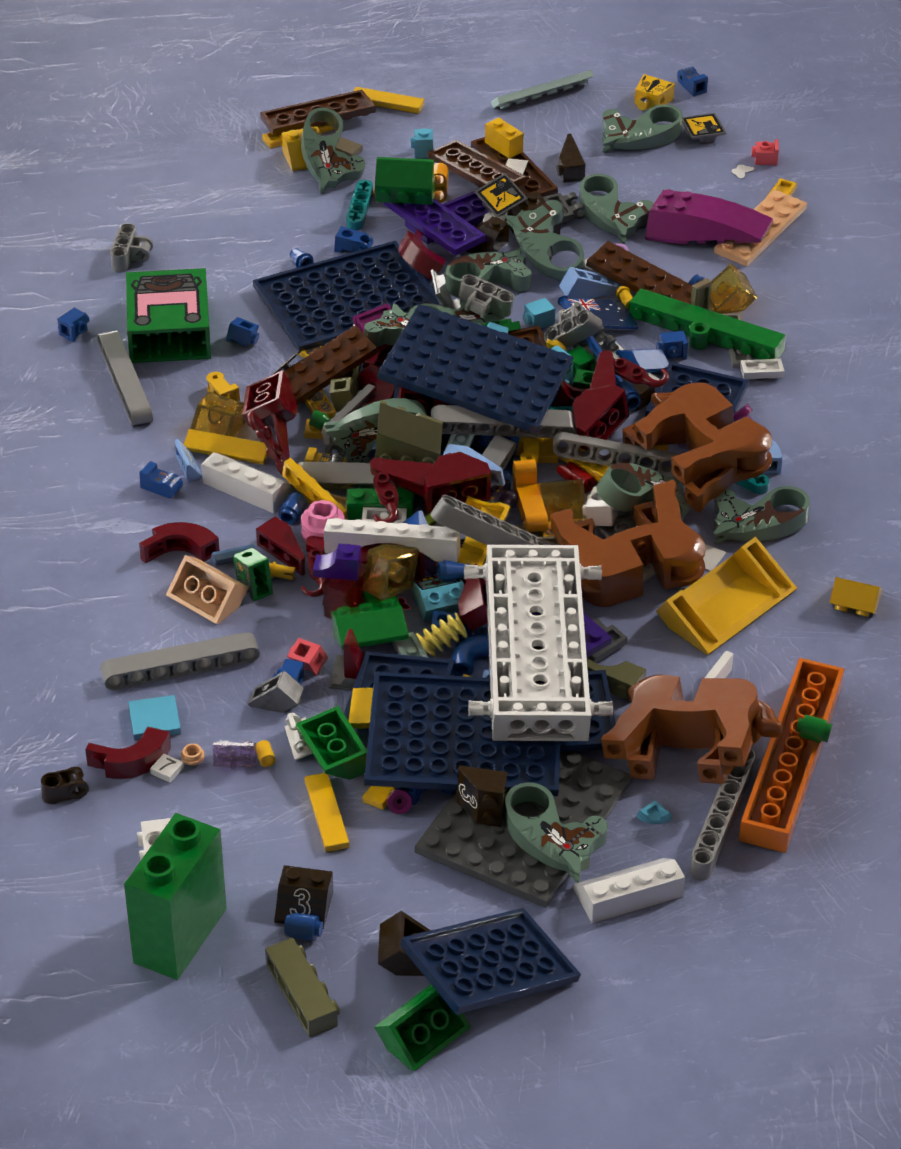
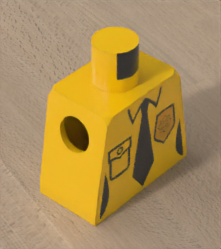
(653, 92)

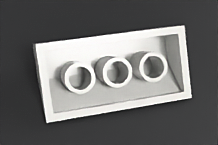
(245, 482)
(630, 889)

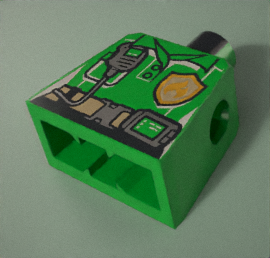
(253, 566)

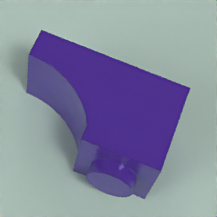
(340, 564)

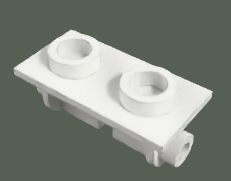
(297, 743)

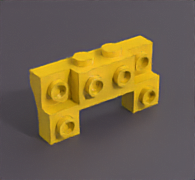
(473, 550)

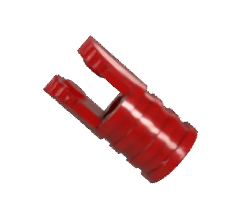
(574, 472)

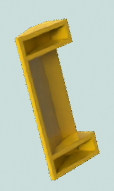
(727, 598)

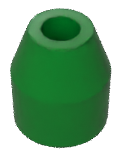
(318, 419)

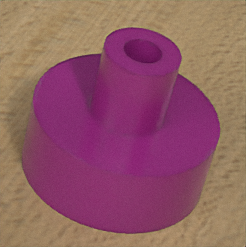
(742, 412)
(402, 805)

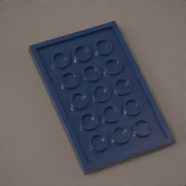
(489, 960)

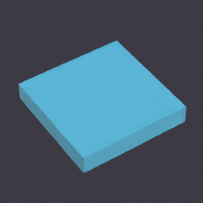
(154, 713)

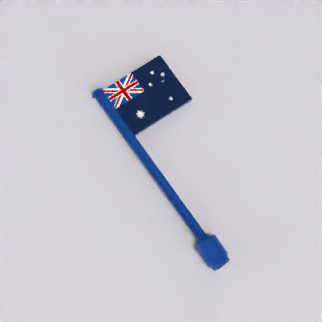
(613, 316)

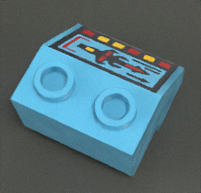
(436, 595)

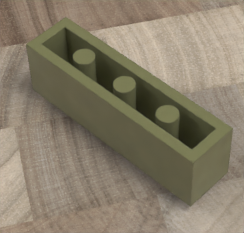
(302, 987)

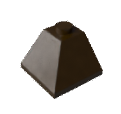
(496, 235)

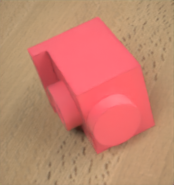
(765, 152)
(310, 654)

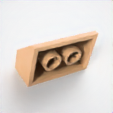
(206, 590)

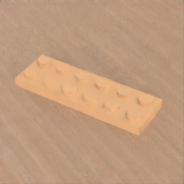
(783, 210)

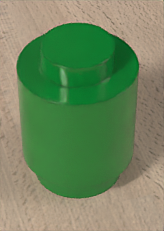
(814, 729)

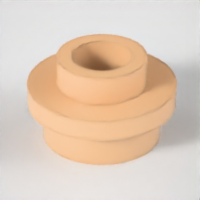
(192, 754)

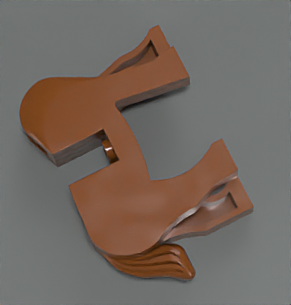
(717, 447)
(657, 539)
(720, 718)

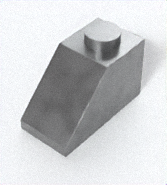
(277, 693)

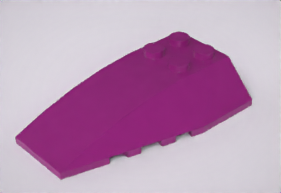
(699, 217)

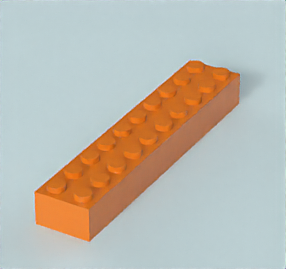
(790, 759)

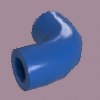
(468, 651)

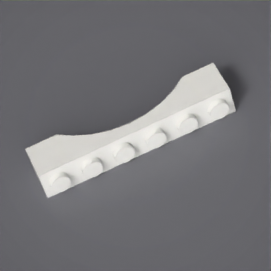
(433, 541)

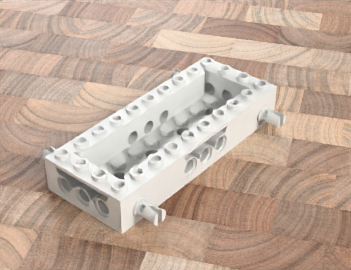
(546, 582)

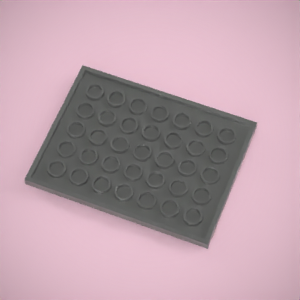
(492, 854)

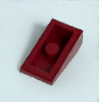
(352, 656)

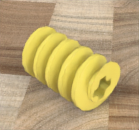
(442, 635)

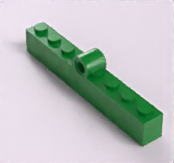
(706, 326)

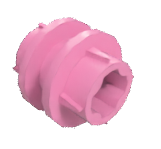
(316, 516)

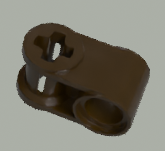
(61, 785)

